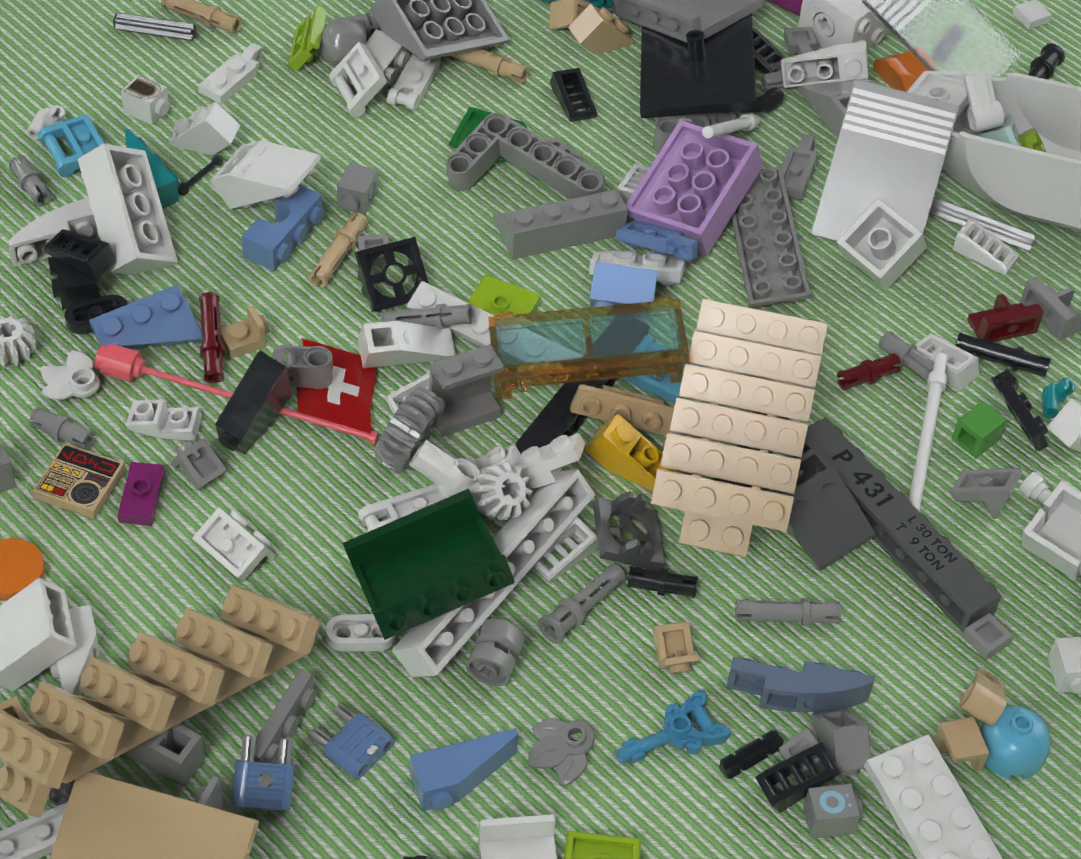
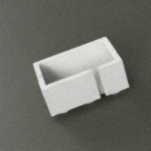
(1060, 537)

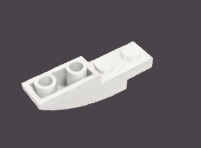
(28, 243)
(540, 463)

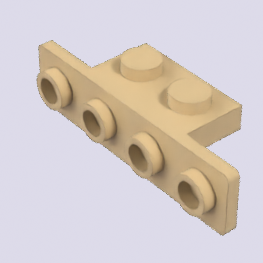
(637, 409)

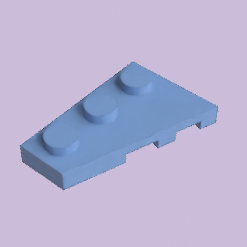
(149, 321)

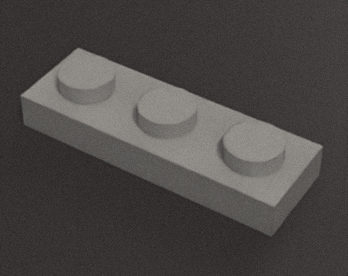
(285, 716)

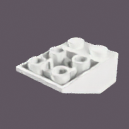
(262, 173)

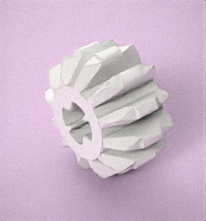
(16, 340)
(515, 494)

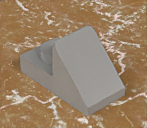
(986, 485)

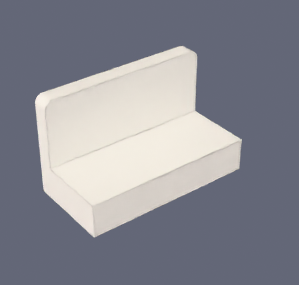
(517, 838)

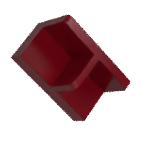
(1006, 320)

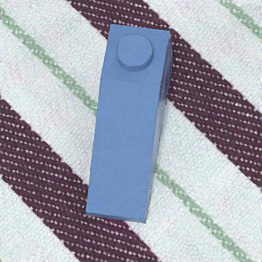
(453, 771)

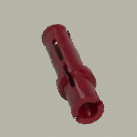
(212, 348)

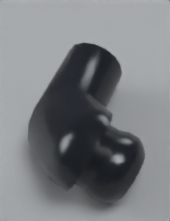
(769, 100)

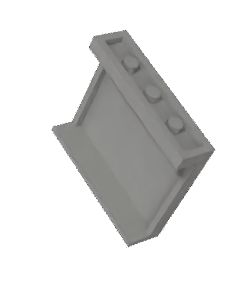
(681, 16)

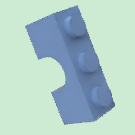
(271, 242)

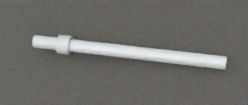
(745, 122)
(936, 384)

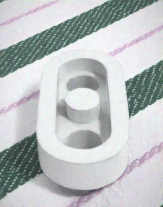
(360, 633)

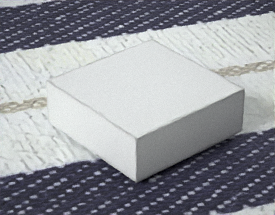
(1032, 14)

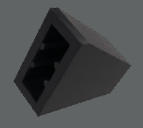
(254, 403)

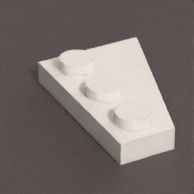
(668, 266)

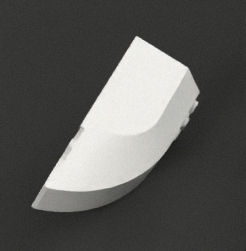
(1013, 176)

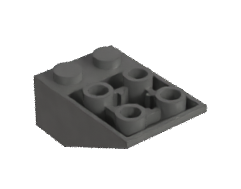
(824, 512)

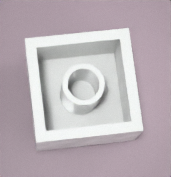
(882, 244)

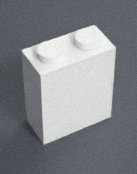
(33, 632)

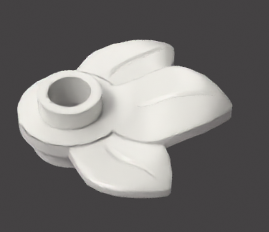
(70, 380)

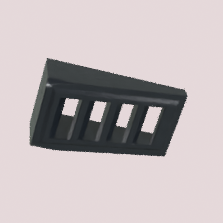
(765, 48)
(567, 78)
(83, 253)
(792, 765)

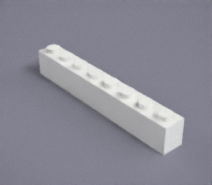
(523, 542)

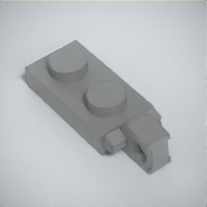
(799, 167)

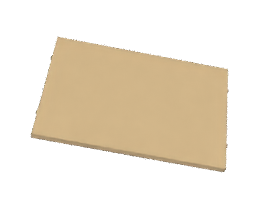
(133, 822)

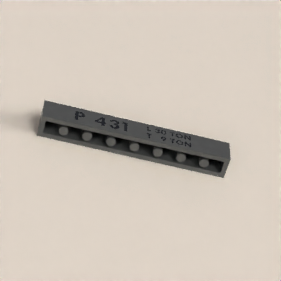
(906, 533)

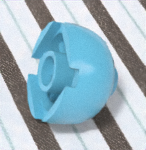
(1016, 743)

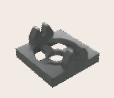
(611, 543)

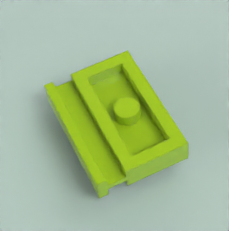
(307, 38)

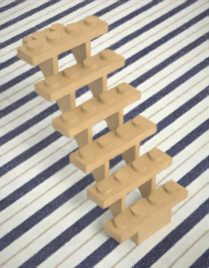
(723, 513)
(137, 706)

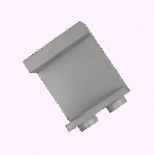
(465, 387)

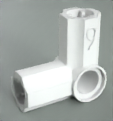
(983, 109)

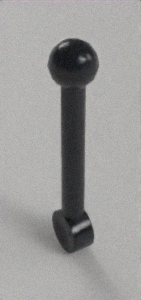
(216, 160)

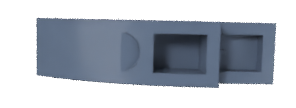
(812, 690)

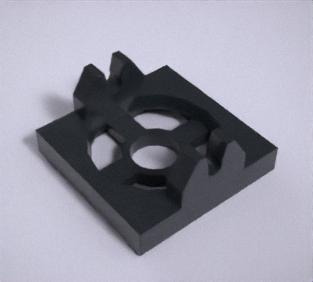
(415, 268)

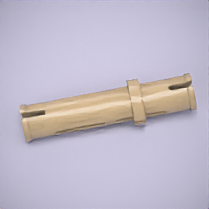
(210, 15)
(498, 65)
(344, 241)

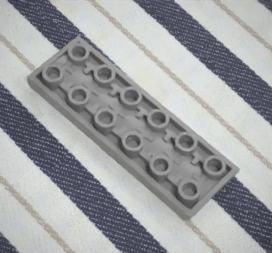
(769, 243)

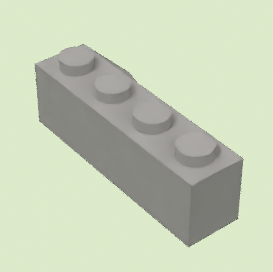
(562, 223)

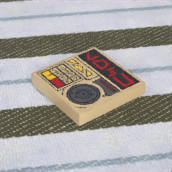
(79, 480)

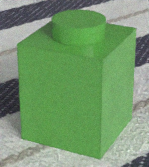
(979, 429)

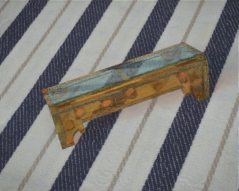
(589, 344)

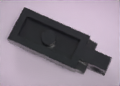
(1020, 409)

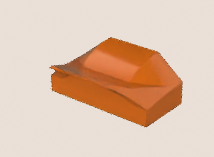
(899, 70)

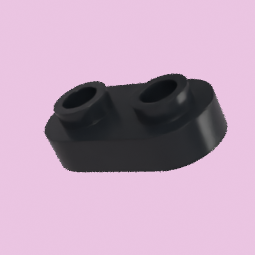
(79, 314)

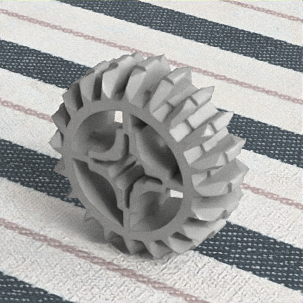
(409, 428)

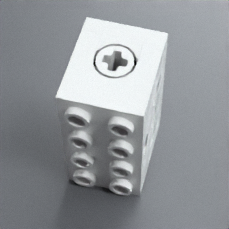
(845, 18)

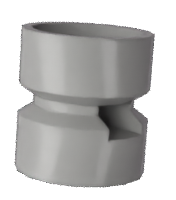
(495, 652)

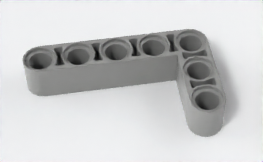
(506, 138)

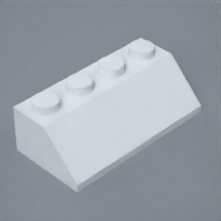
(127, 208)

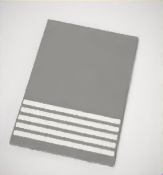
(888, 151)

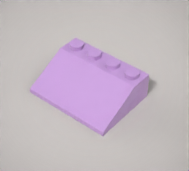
(696, 184)

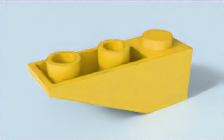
(626, 452)

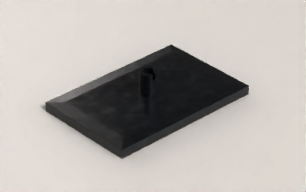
(698, 73)

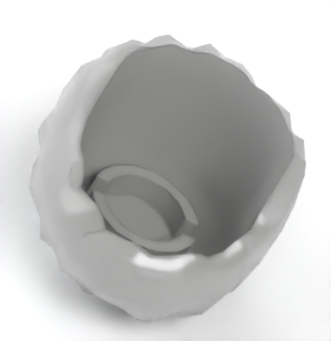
(340, 38)

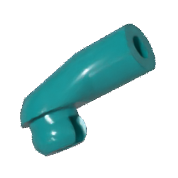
(1054, 394)

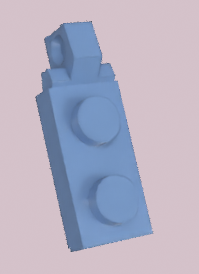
(658, 239)

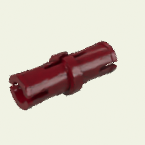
(868, 371)

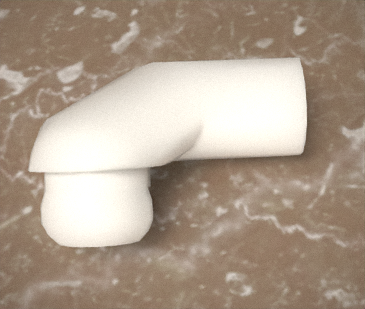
(45, 118)

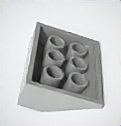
(439, 26)

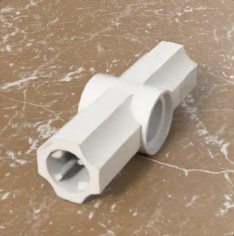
(449, 474)

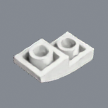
(159, 421)

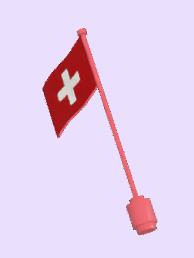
(339, 406)

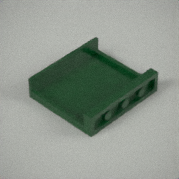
(427, 564)

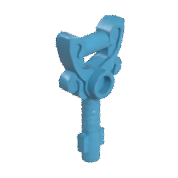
(678, 731)

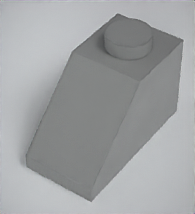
(844, 738)

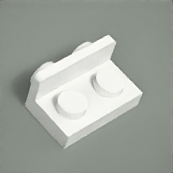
(232, 544)

